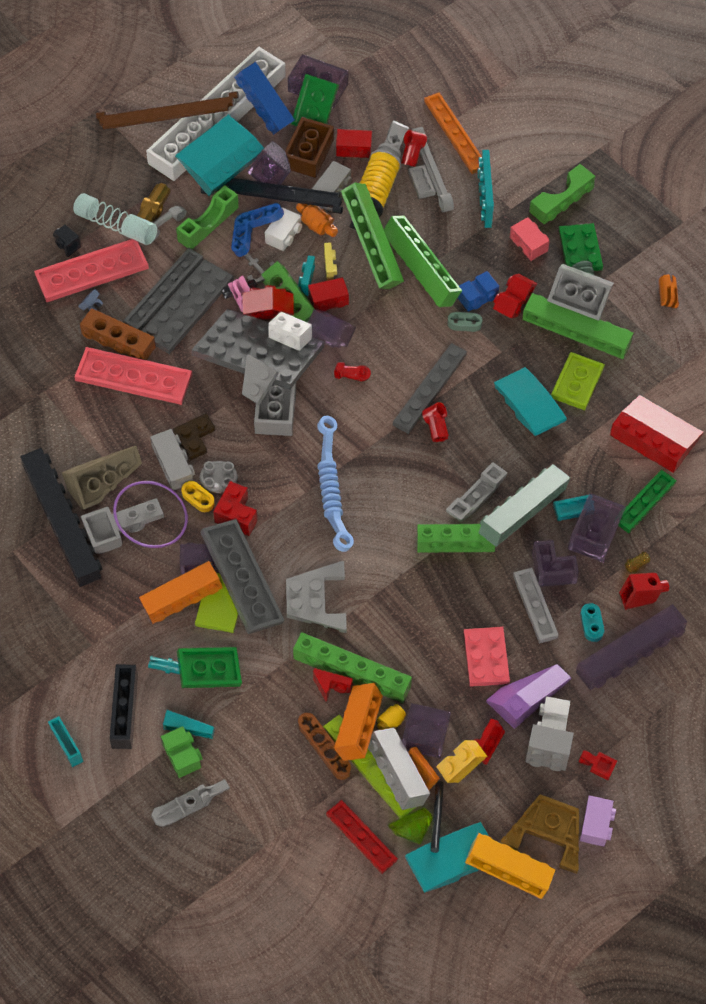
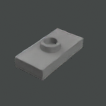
(421, 181)

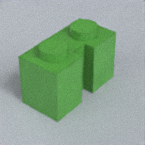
(181, 752)

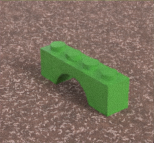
(222, 205)
(547, 206)

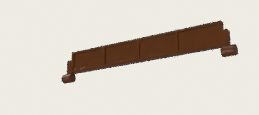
(166, 112)

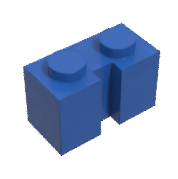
(478, 292)

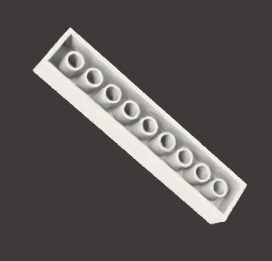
(186, 130)

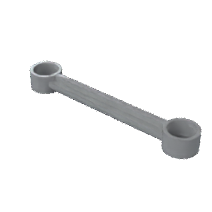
(444, 198)

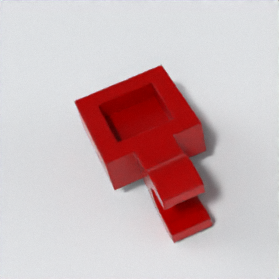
(601, 765)

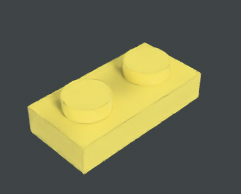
(330, 255)

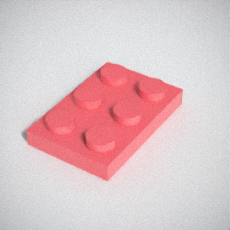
(486, 656)

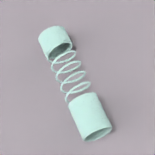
(132, 226)

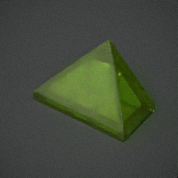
(413, 826)

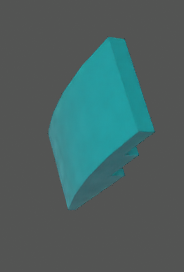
(530, 401)
(448, 864)

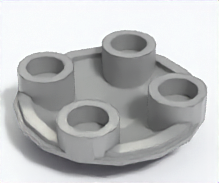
(217, 475)

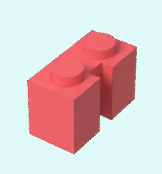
(529, 238)

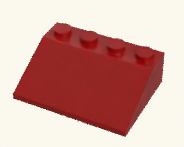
(655, 433)

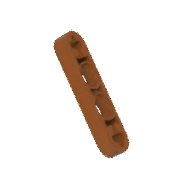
(323, 746)

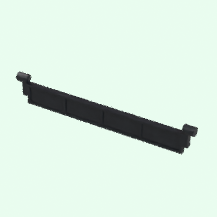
(285, 193)

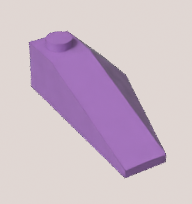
(522, 698)

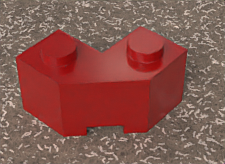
(517, 293)

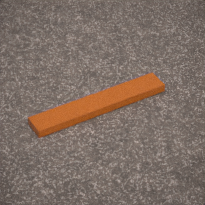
(454, 131)

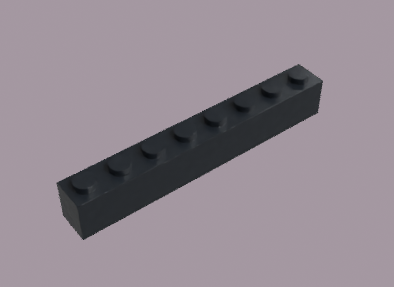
(62, 520)

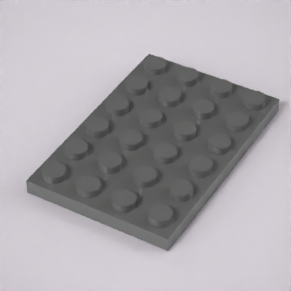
(238, 335)

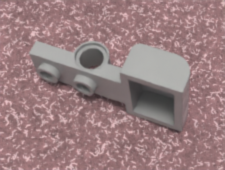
(104, 531)

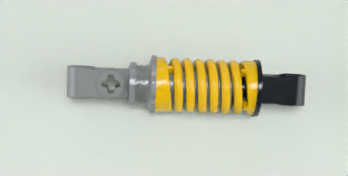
(383, 167)

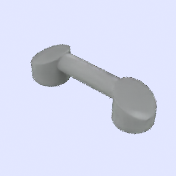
(176, 212)

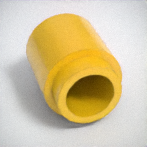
(391, 717)

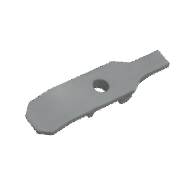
(179, 808)

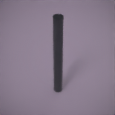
(437, 815)

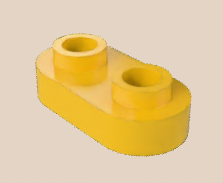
(199, 497)

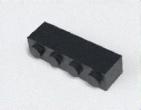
(123, 706)

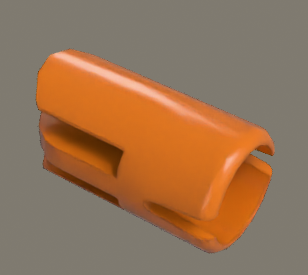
(668, 291)

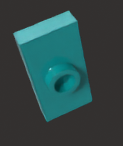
(569, 508)

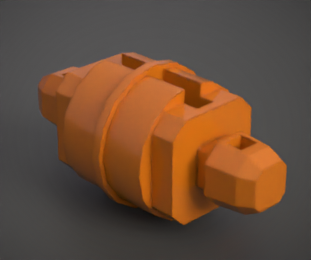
(317, 219)

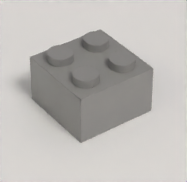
(549, 748)

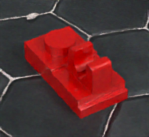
(490, 739)

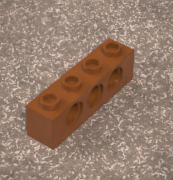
(95, 321)

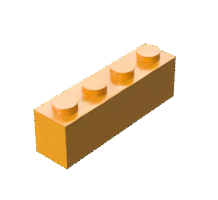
(510, 865)

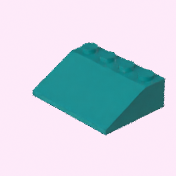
(220, 154)

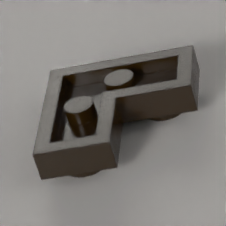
(191, 433)

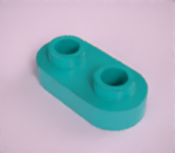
(592, 621)

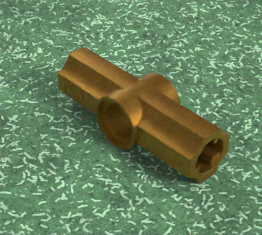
(153, 205)

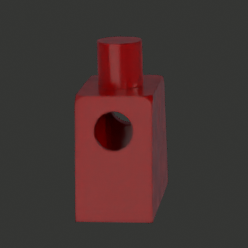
(642, 589)

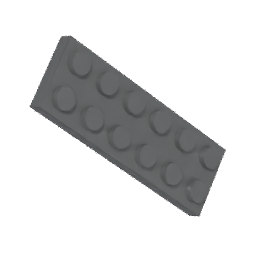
(187, 305)
(242, 576)

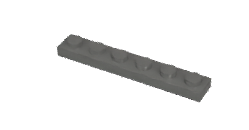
(164, 289)
(429, 388)

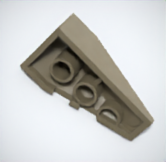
(96, 478)

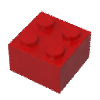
(267, 302)

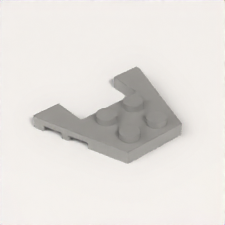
(307, 597)

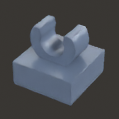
(89, 300)

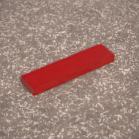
(361, 836)

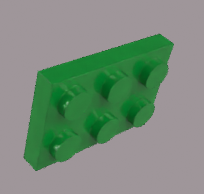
(315, 100)
(580, 244)
(209, 667)

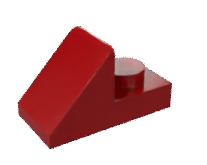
(326, 681)

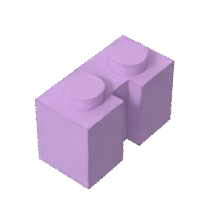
(597, 821)

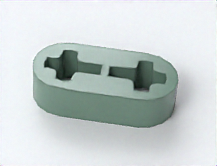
(464, 321)

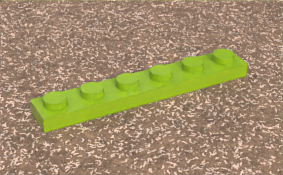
(370, 770)

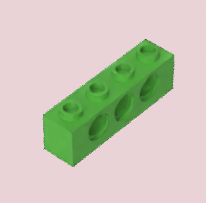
(275, 276)
(451, 538)

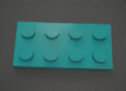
(485, 188)

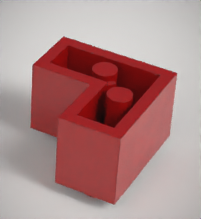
(232, 507)

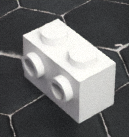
(290, 331)

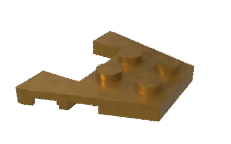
(551, 822)

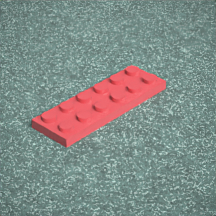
(91, 270)
(133, 375)

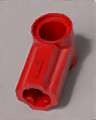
(414, 143)
(435, 417)

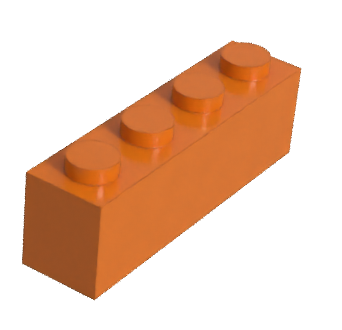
(181, 592)
(358, 722)

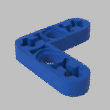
(247, 221)

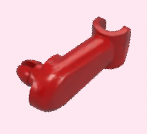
(359, 373)

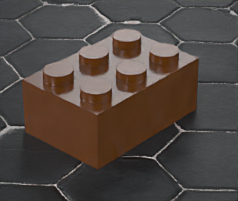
(309, 146)

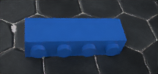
(264, 98)

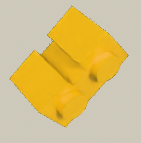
(466, 758)

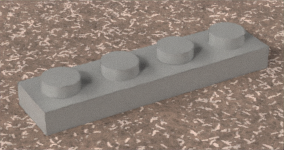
(535, 605)

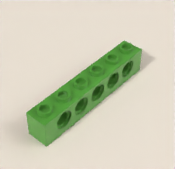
(345, 663)

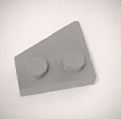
(257, 379)

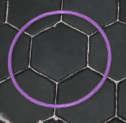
(139, 543)

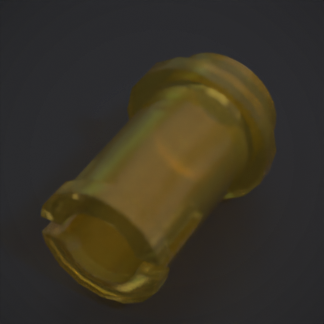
(634, 564)

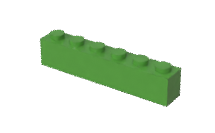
(372, 236)
(422, 261)
(577, 326)

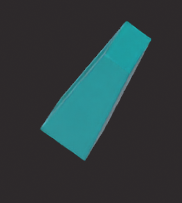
(174, 721)
(65, 741)

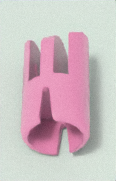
(237, 287)

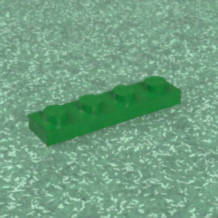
(646, 500)

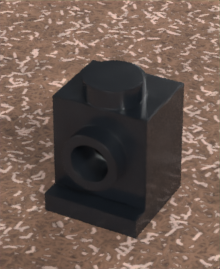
(67, 240)

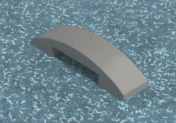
(478, 493)

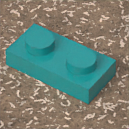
(308, 270)

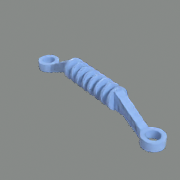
(330, 486)

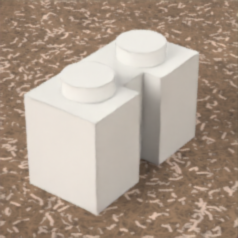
(281, 232)
(554, 713)

